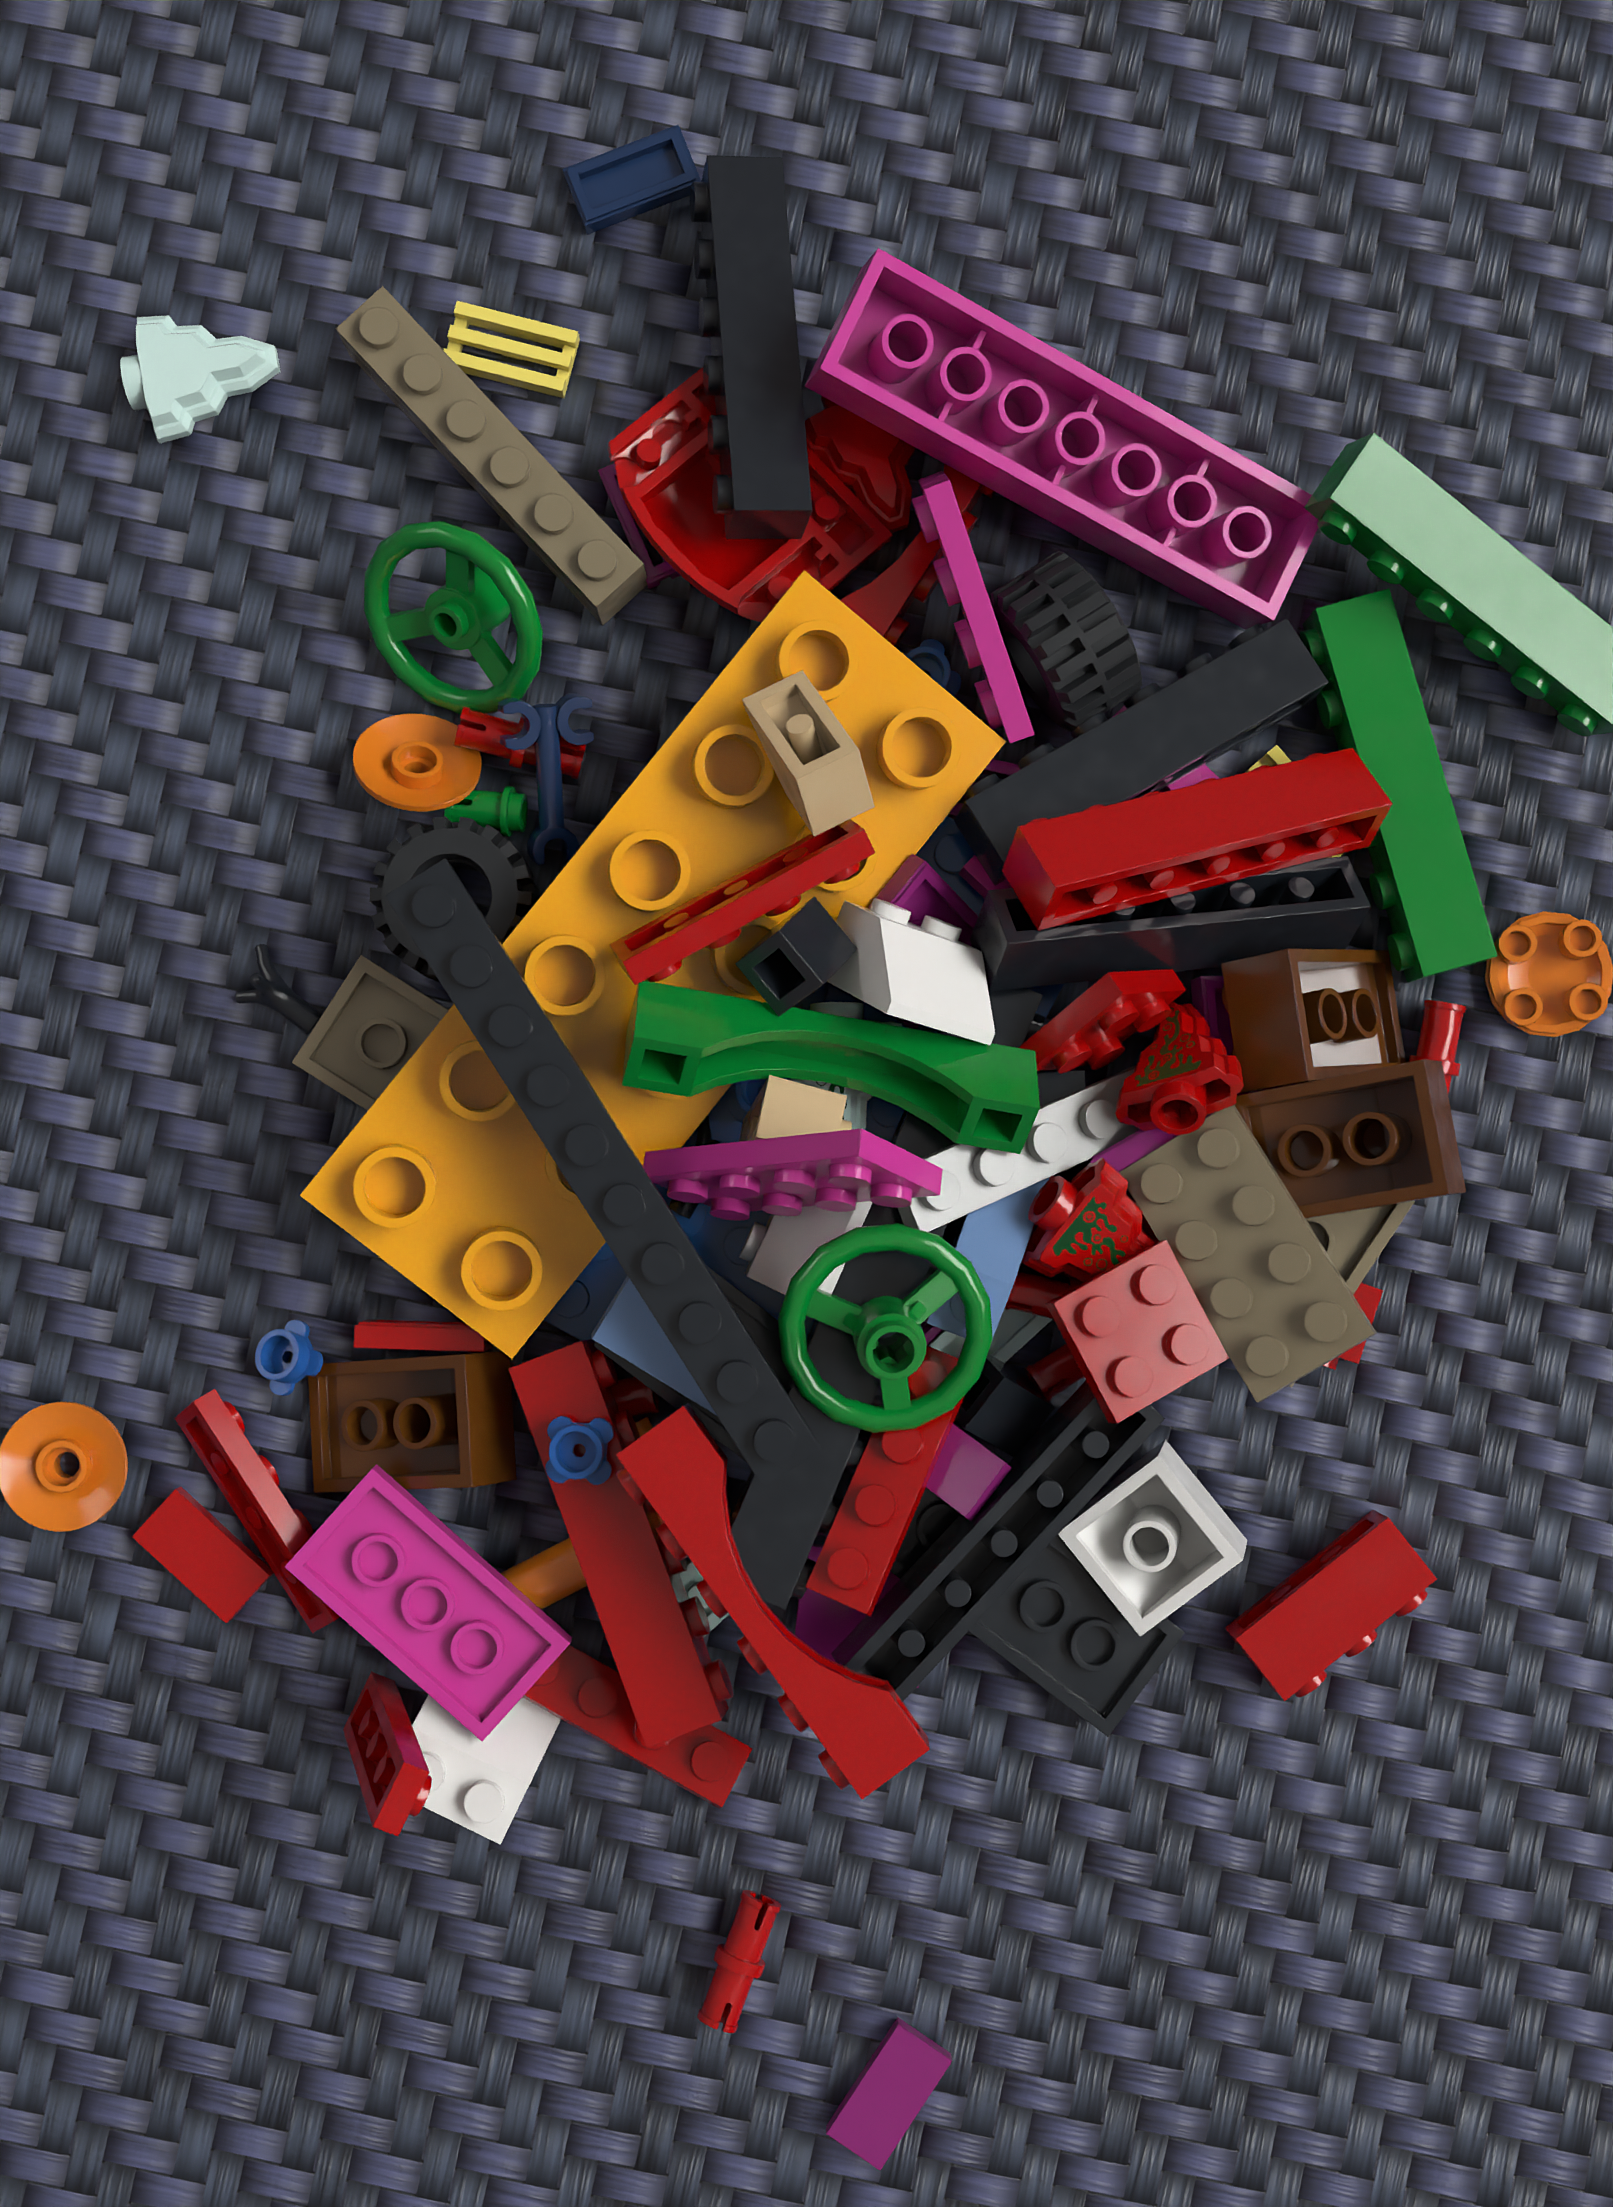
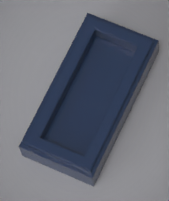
(631, 179)

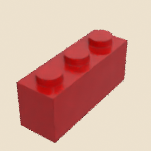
(1332, 1605)

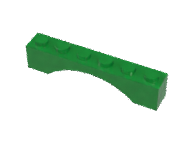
(701, 1040)

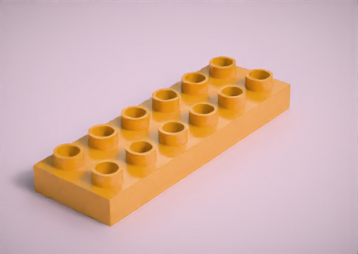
(445, 1161)

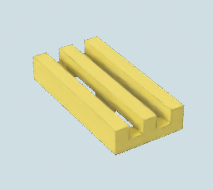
(516, 326)

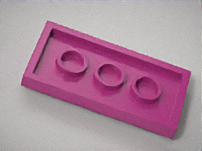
(979, 630)
(794, 1173)
(429, 1602)

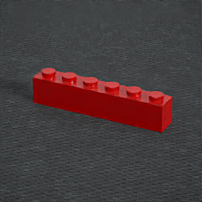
(1193, 837)
(625, 1563)

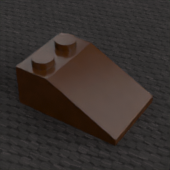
(1311, 1015)
(1360, 1138)
(416, 1418)

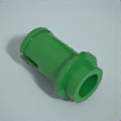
(500, 810)

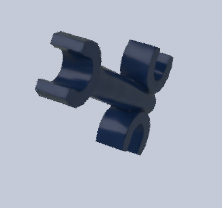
(544, 727)

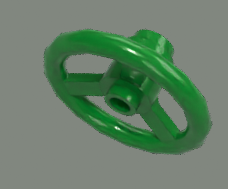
(457, 615)
(891, 1357)

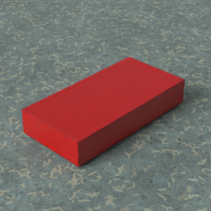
(418, 1335)
(203, 1554)

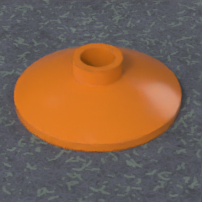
(414, 763)
(33, 1474)

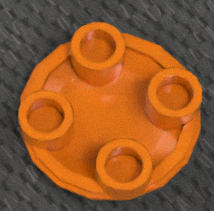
(1550, 974)

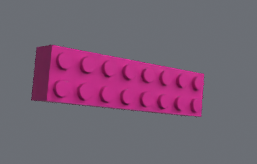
(1064, 442)

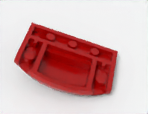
(668, 490)

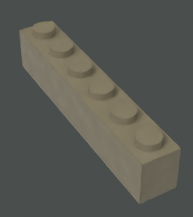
(492, 455)

